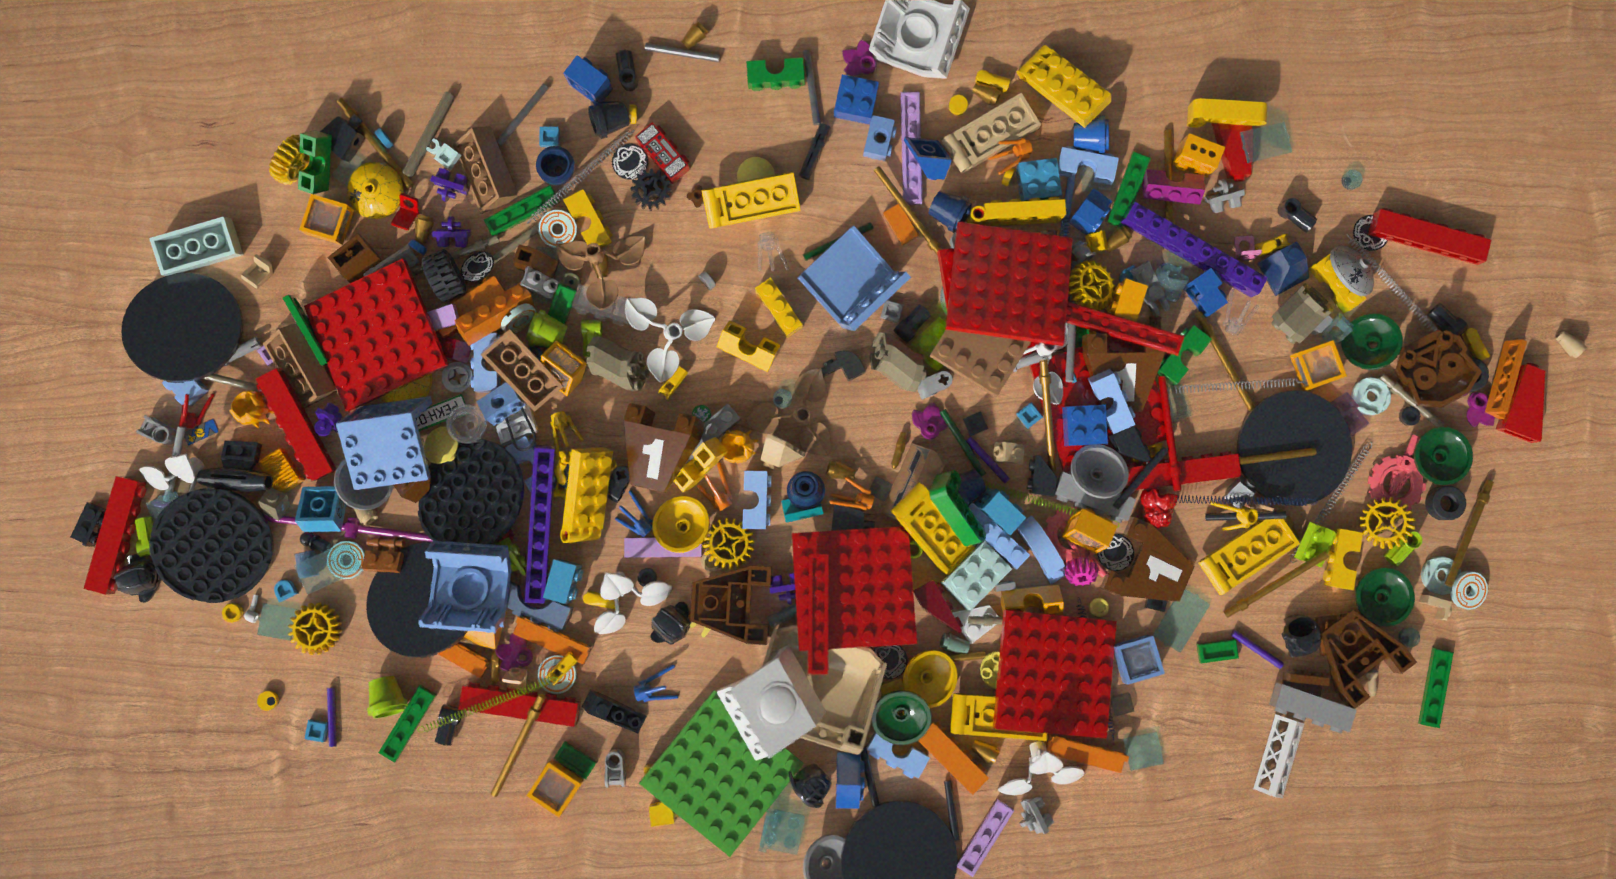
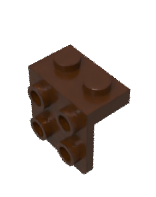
(1307, 683)

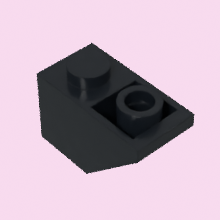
(1129, 444)
(1042, 478)

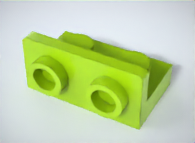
(1315, 541)
(517, 562)

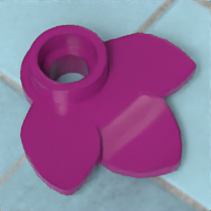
(857, 59)
(1476, 412)
(929, 418)
(510, 653)

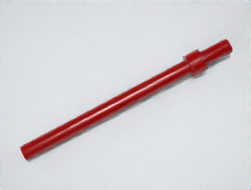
(1174, 470)

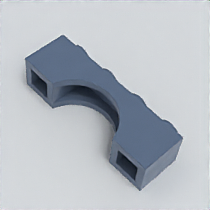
(554, 615)

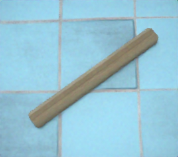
(428, 134)

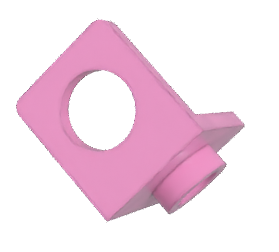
(1246, 255)

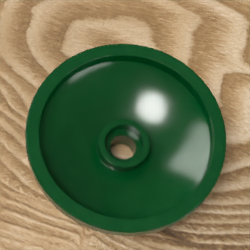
(1369, 330)
(1454, 454)
(1396, 599)
(904, 726)

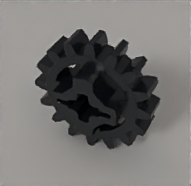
(653, 182)

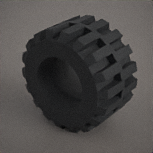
(443, 275)

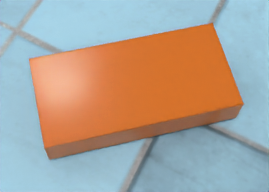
(900, 224)

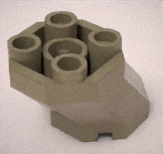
(1301, 314)
(897, 362)
(617, 364)

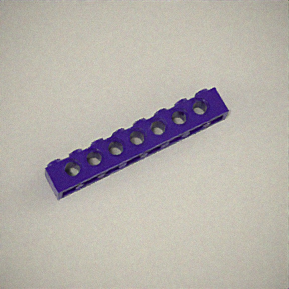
(1193, 249)
(539, 523)

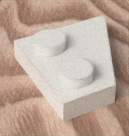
(518, 426)
(974, 631)

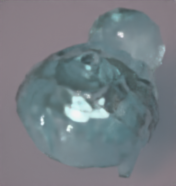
(1171, 280)

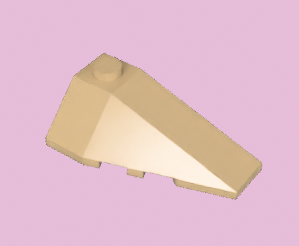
(779, 452)

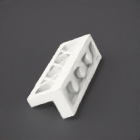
(1285, 760)

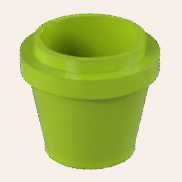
(545, 330)
(385, 697)

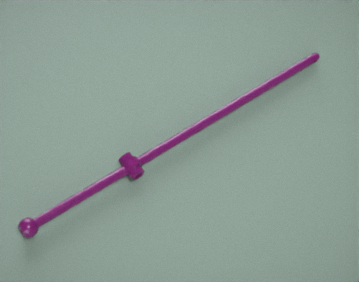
(352, 528)

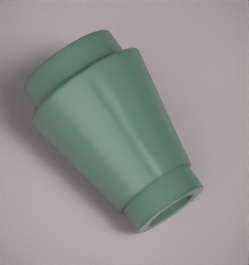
(954, 643)

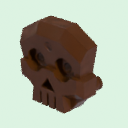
(1443, 382)

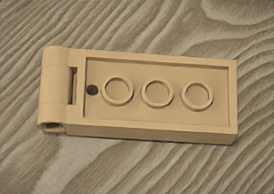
(1006, 122)

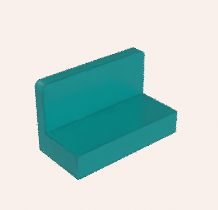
(793, 513)

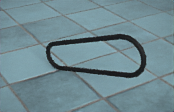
(531, 428)

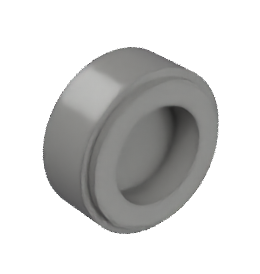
(707, 280)

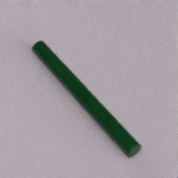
(821, 249)
(962, 442)

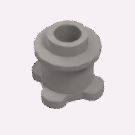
(1082, 252)

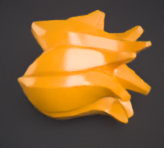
(250, 408)
(739, 446)

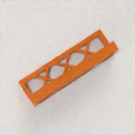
(1505, 378)
(551, 639)
(467, 659)
(1086, 753)

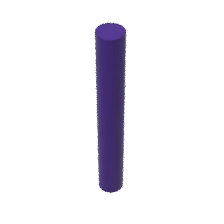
(988, 460)
(1257, 649)
(331, 706)

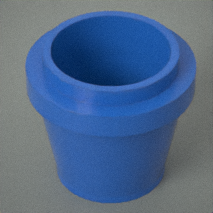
(1093, 136)

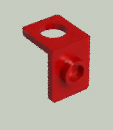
(406, 214)

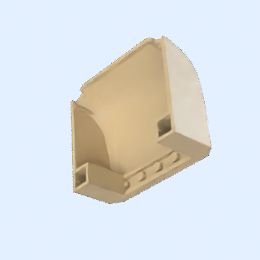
(845, 693)

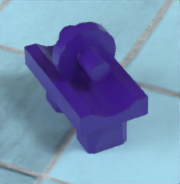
(458, 185)
(442, 235)
(327, 419)
(777, 586)

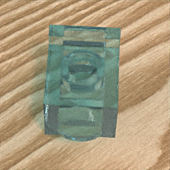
(1345, 328)

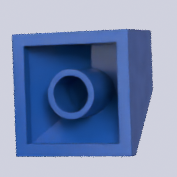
(930, 157)

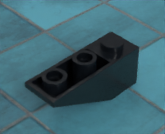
(613, 711)

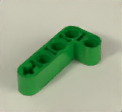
(954, 509)

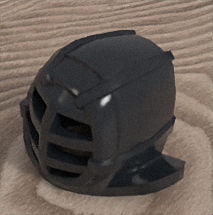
(136, 578)
(671, 624)
(1299, 636)
(810, 783)

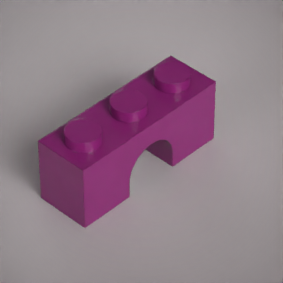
(1159, 187)

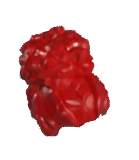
(1158, 507)

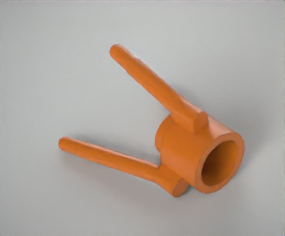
(1021, 148)
(721, 500)
(863, 500)

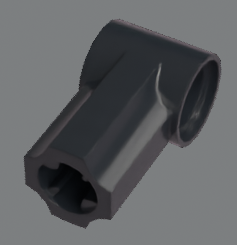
(626, 69)
(1298, 216)
(1447, 321)
(909, 327)
(446, 733)

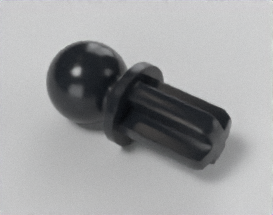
(314, 542)

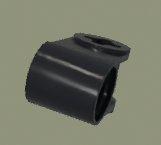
(617, 485)

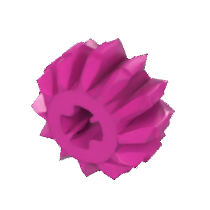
(1081, 571)

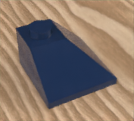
(1285, 268)

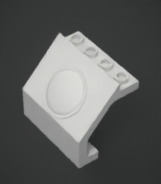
(919, 35)
(773, 704)

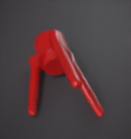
(189, 419)

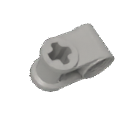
(931, 384)
(155, 429)
(615, 772)

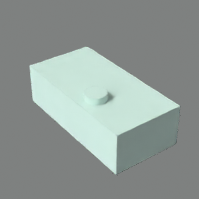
(196, 246)

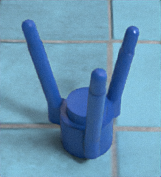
(642, 526)
(645, 692)

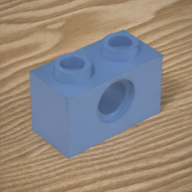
(873, 148)
(491, 404)

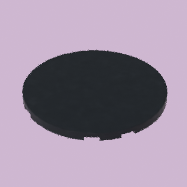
(182, 327)
(1293, 423)
(473, 495)
(211, 545)
(399, 601)
(899, 843)

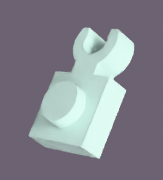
(444, 154)

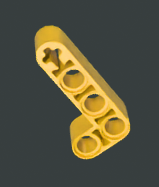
(1226, 112)

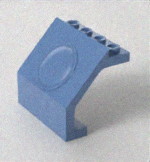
(467, 586)

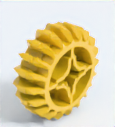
(288, 161)
(1091, 285)
(1374, 510)
(722, 528)
(298, 626)

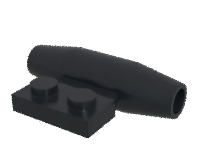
(237, 472)

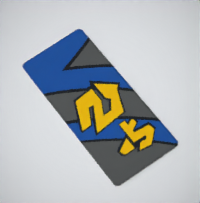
(200, 432)

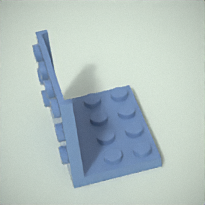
(851, 280)
(384, 443)

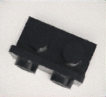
(89, 525)

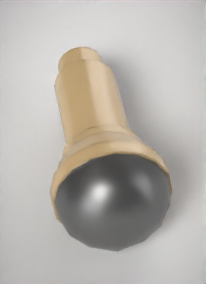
(1372, 676)

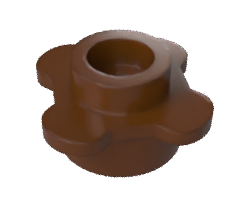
(692, 196)

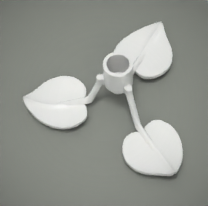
(659, 361)
(1056, 385)
(178, 466)
(617, 585)
(1041, 763)

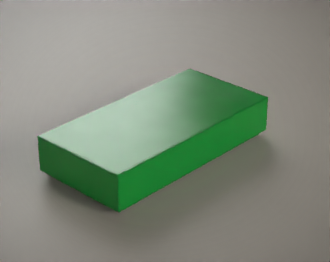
(562, 303)
(1217, 651)
(575, 760)

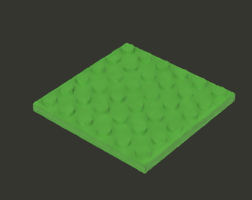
(714, 778)

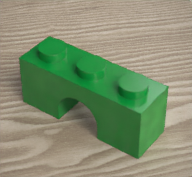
(760, 78)
(317, 174)
(1194, 342)

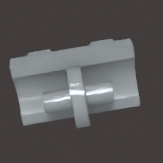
(1233, 196)
(539, 283)
(1032, 817)

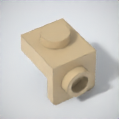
(258, 272)
(1008, 452)
(1444, 607)

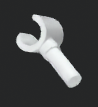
(250, 615)

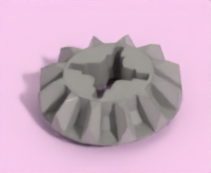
(449, 373)

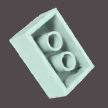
(976, 576)

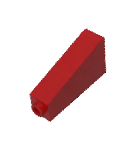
(1234, 156)
(1526, 406)

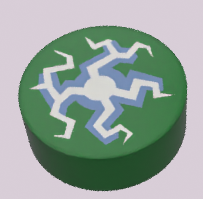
(702, 412)

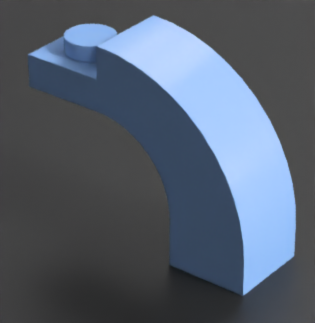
(1042, 548)

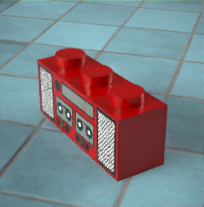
(663, 152)

